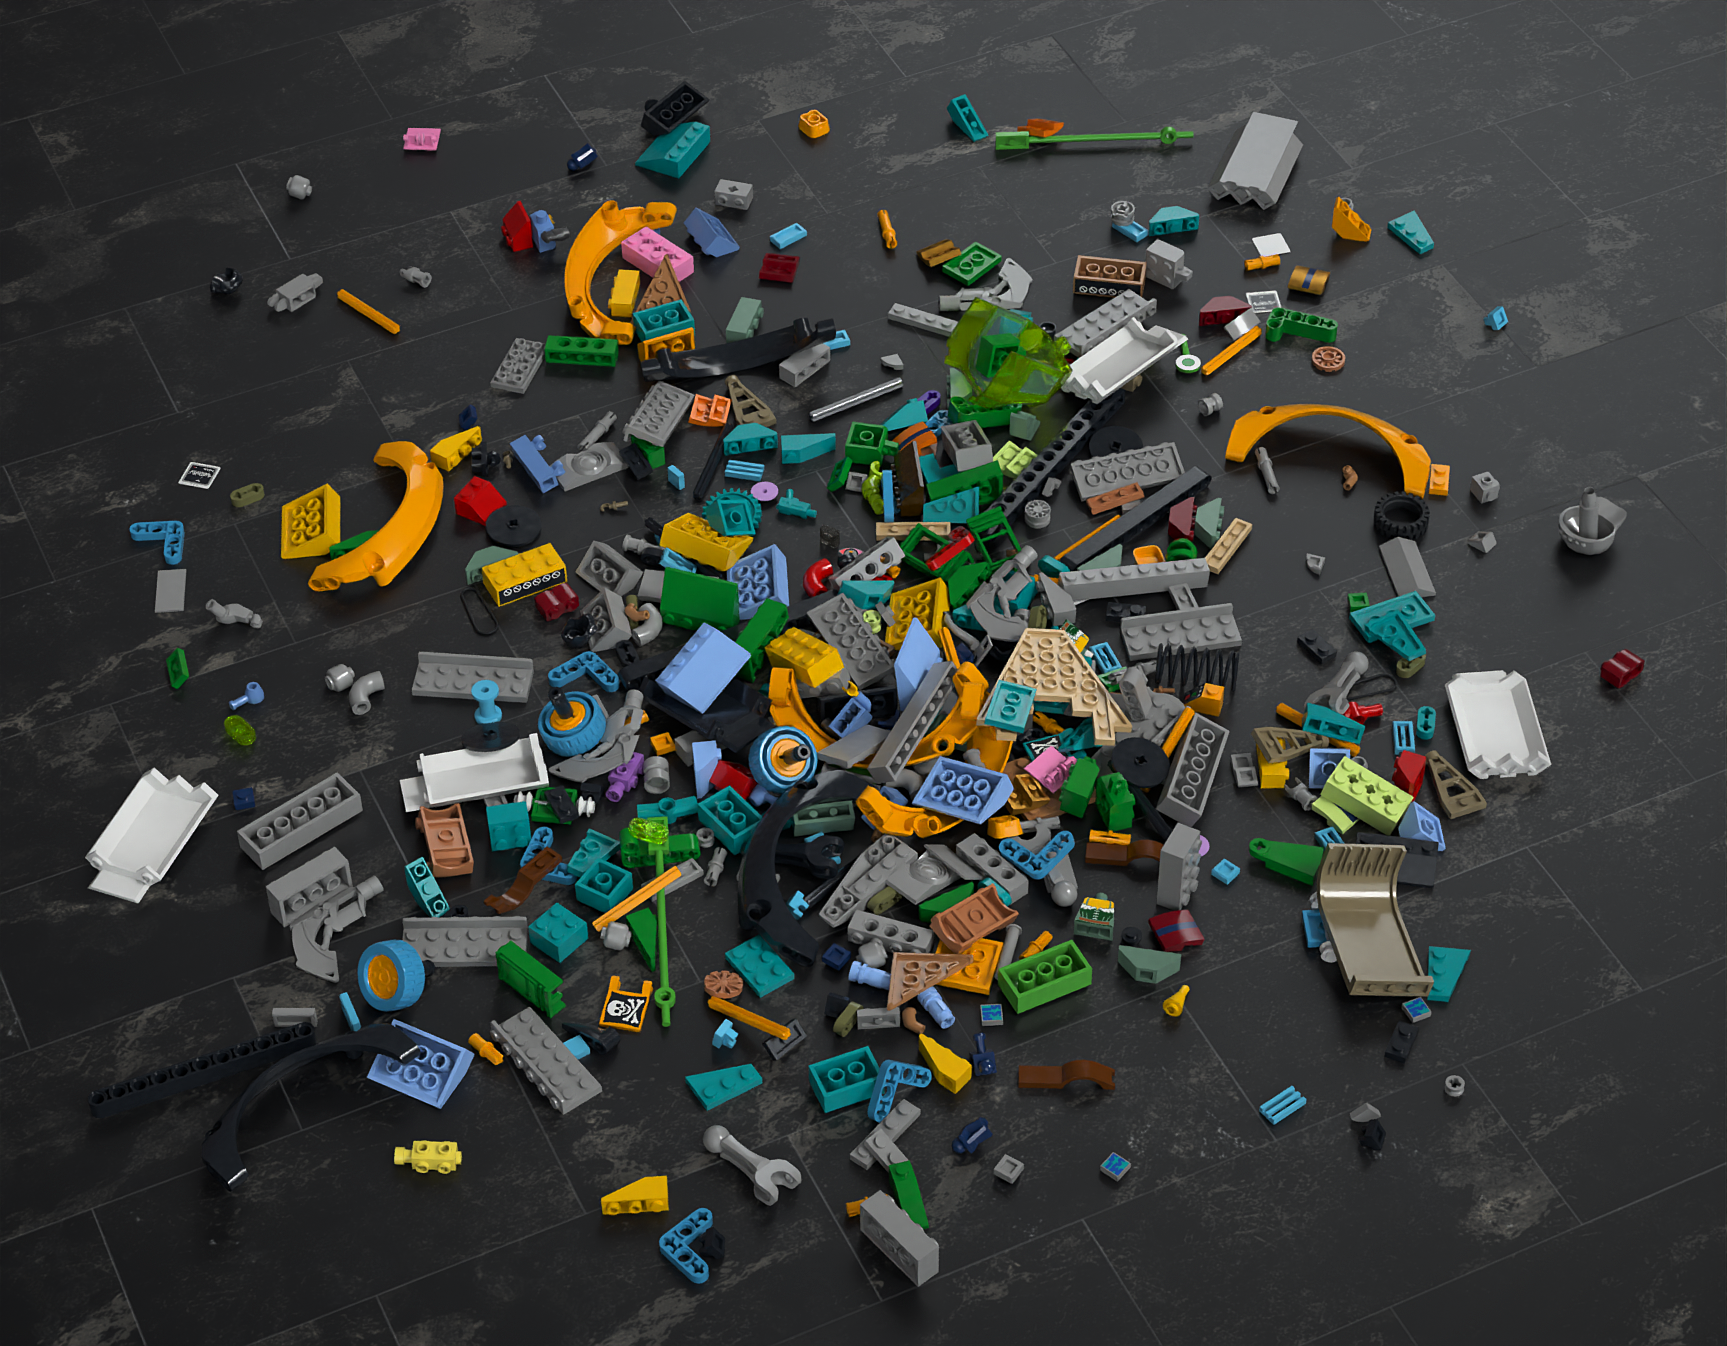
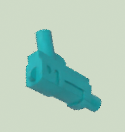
(793, 506)

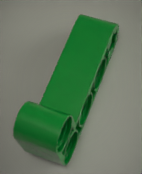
(1299, 324)
(961, 411)
(636, 852)

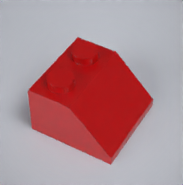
(517, 228)
(478, 500)
(1409, 772)
(736, 776)

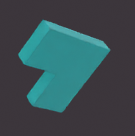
(931, 470)

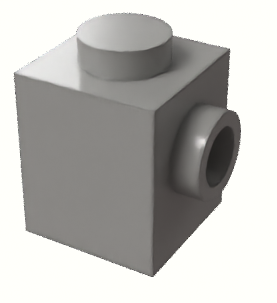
(1484, 487)

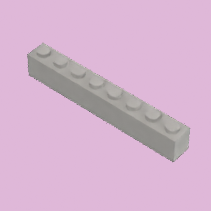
(1134, 579)
(913, 723)

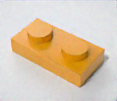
(1439, 479)

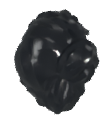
(226, 282)
(579, 631)
(1001, 649)

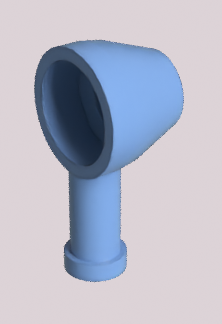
(253, 695)
(761, 796)

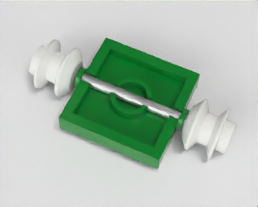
(542, 811)

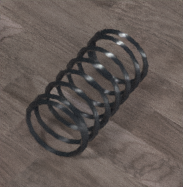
(1197, 674)

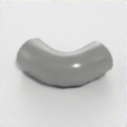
(650, 628)
(362, 689)
(908, 780)

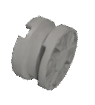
(1122, 213)
(1037, 515)

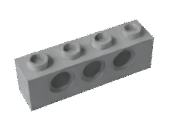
(893, 557)
(992, 865)
(893, 934)

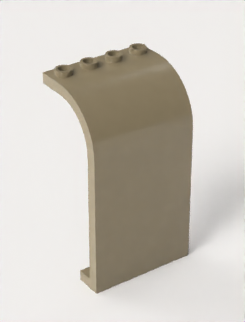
(1364, 920)

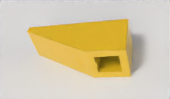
(453, 449)
(946, 1066)
(641, 1196)

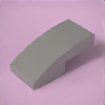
(1241, 324)
(1244, 770)

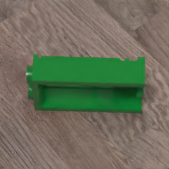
(988, 520)
(944, 571)
(529, 978)

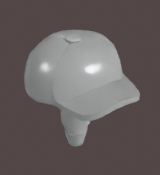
(1591, 524)

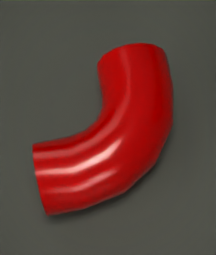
(814, 576)

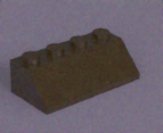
(908, 481)

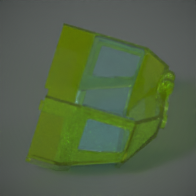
(1021, 378)

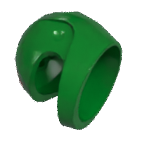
(1181, 550)

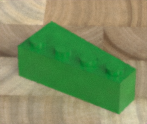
(987, 477)
(759, 632)

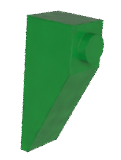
(645, 934)
(907, 1193)

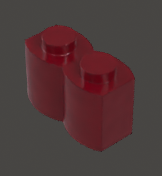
(556, 602)
(1622, 668)

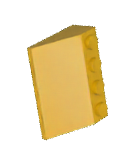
(311, 524)
(697, 540)
(923, 602)

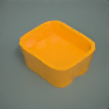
(814, 124)
(1148, 555)
(1004, 826)

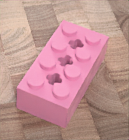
(647, 249)

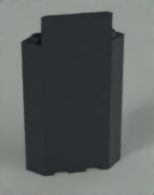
(731, 719)

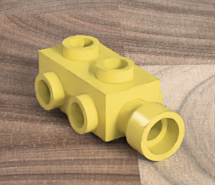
(430, 1156)

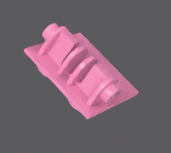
(421, 139)
(1051, 768)

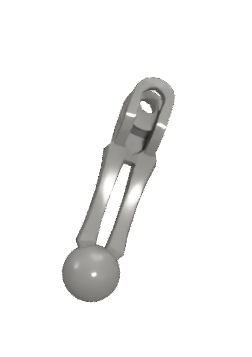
(1334, 692)
(1063, 892)
(760, 1170)

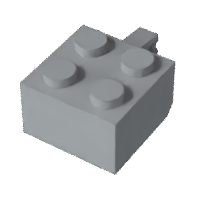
(1166, 264)

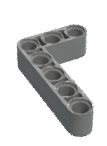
(1135, 698)

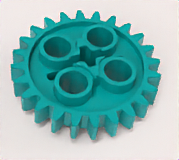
(754, 507)

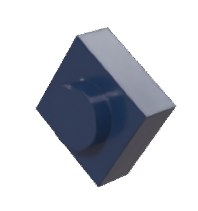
(468, 417)
(243, 798)
(836, 957)

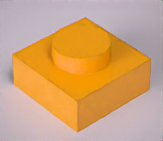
(662, 744)

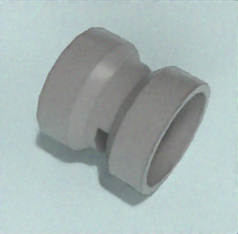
(1210, 404)

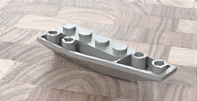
(866, 878)

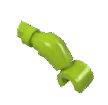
(870, 488)

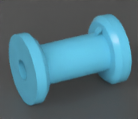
(485, 692)

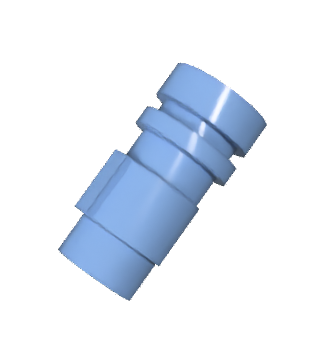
(868, 975)
(932, 1002)

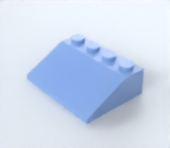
(758, 578)
(914, 661)
(702, 668)
(963, 790)
(431, 1074)

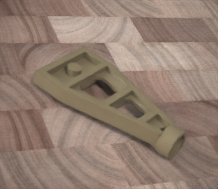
(763, 416)
(1272, 750)
(1459, 804)

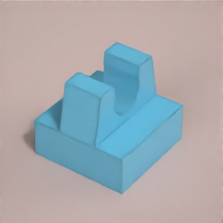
(1496, 318)
(796, 901)
(725, 1035)

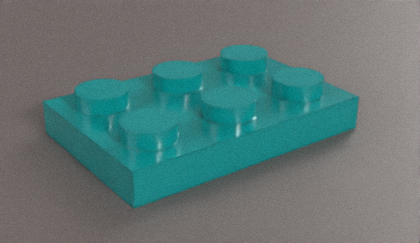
(1010, 706)
(759, 966)

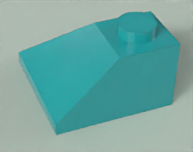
(730, 517)

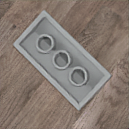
(1406, 567)

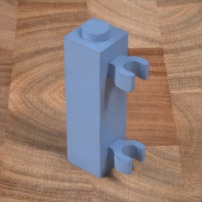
(534, 464)

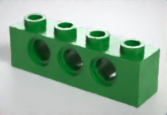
(581, 351)

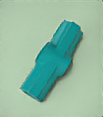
(669, 808)

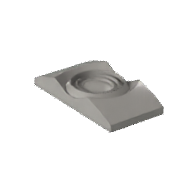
(590, 465)
(922, 878)

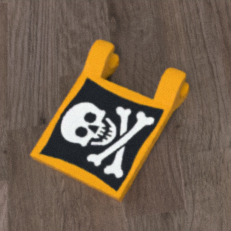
(625, 1009)

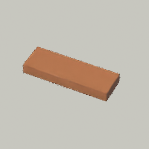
(1114, 498)

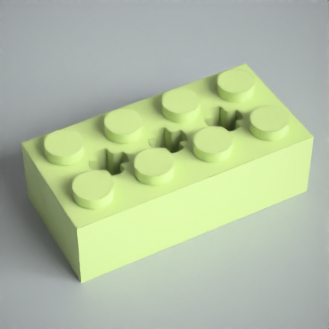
(1366, 796)

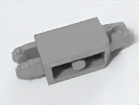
(295, 292)

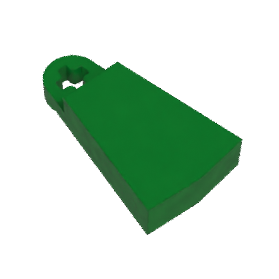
(1288, 858)

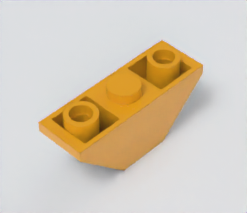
(1348, 223)

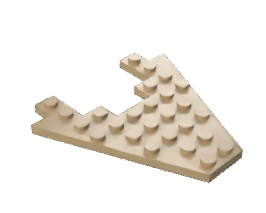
(1060, 674)

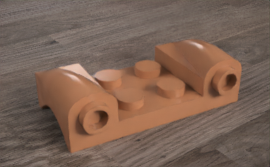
(445, 841)
(972, 919)

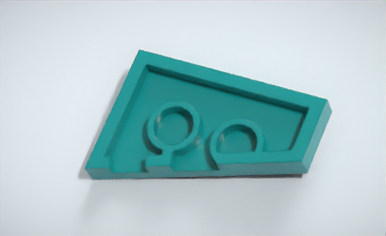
(1412, 232)
(953, 508)
(1397, 634)
(592, 847)
(1445, 968)
(722, 1085)

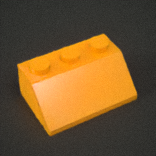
(676, 341)

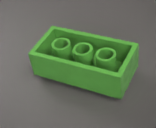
(1044, 976)

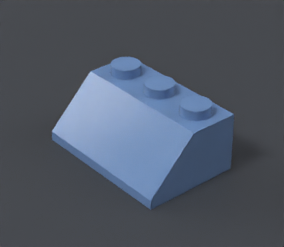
(710, 234)

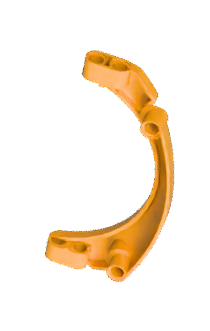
(594, 242)
(1410, 455)
(403, 534)
(956, 728)
(902, 820)

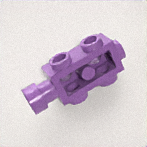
(625, 777)

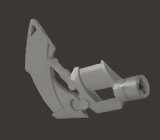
(1013, 276)
(982, 602)
(616, 736)
(318, 959)

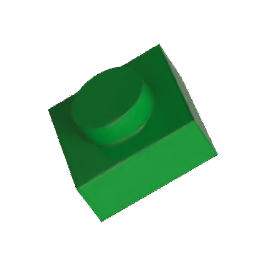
(1357, 601)

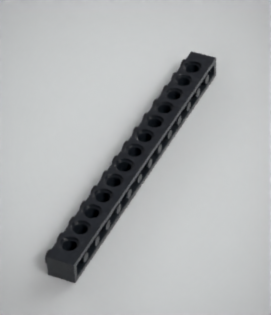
(1053, 459)

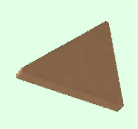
(663, 288)
(919, 971)

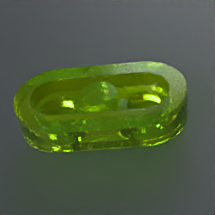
(243, 733)
(648, 830)

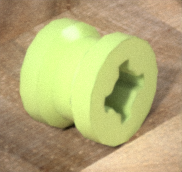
(874, 619)

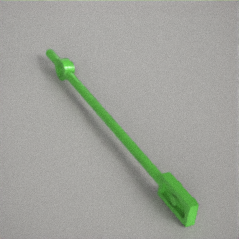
(1021, 139)
(664, 991)

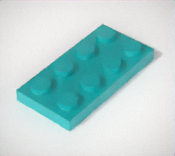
(1410, 605)

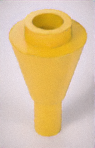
(1174, 1004)

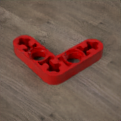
(960, 540)

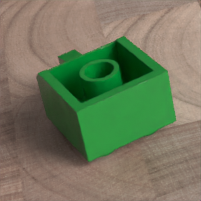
(994, 351)
(869, 443)
(1079, 786)
(1114, 801)

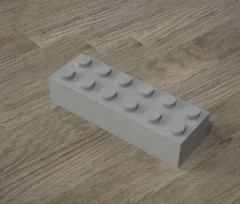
(1192, 770)
(299, 821)

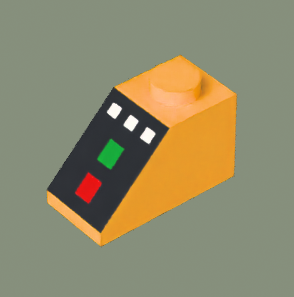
(1205, 699)

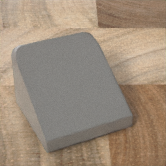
(855, 481)
(1483, 541)

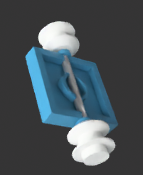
(1315, 931)

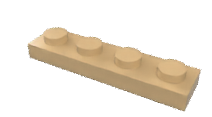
(901, 530)
(1227, 545)

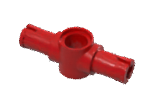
(1362, 712)

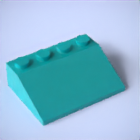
(676, 151)

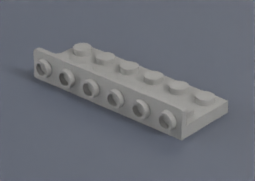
(1106, 321)
(658, 414)
(1145, 466)
(1197, 627)
(857, 646)
(455, 675)
(1155, 728)
(463, 939)
(545, 1060)

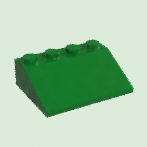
(698, 599)

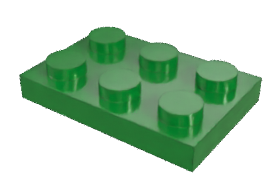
(972, 263)

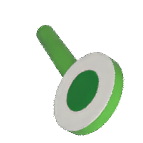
(1187, 363)

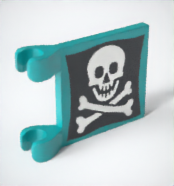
(1037, 747)

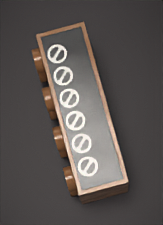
(1108, 276)

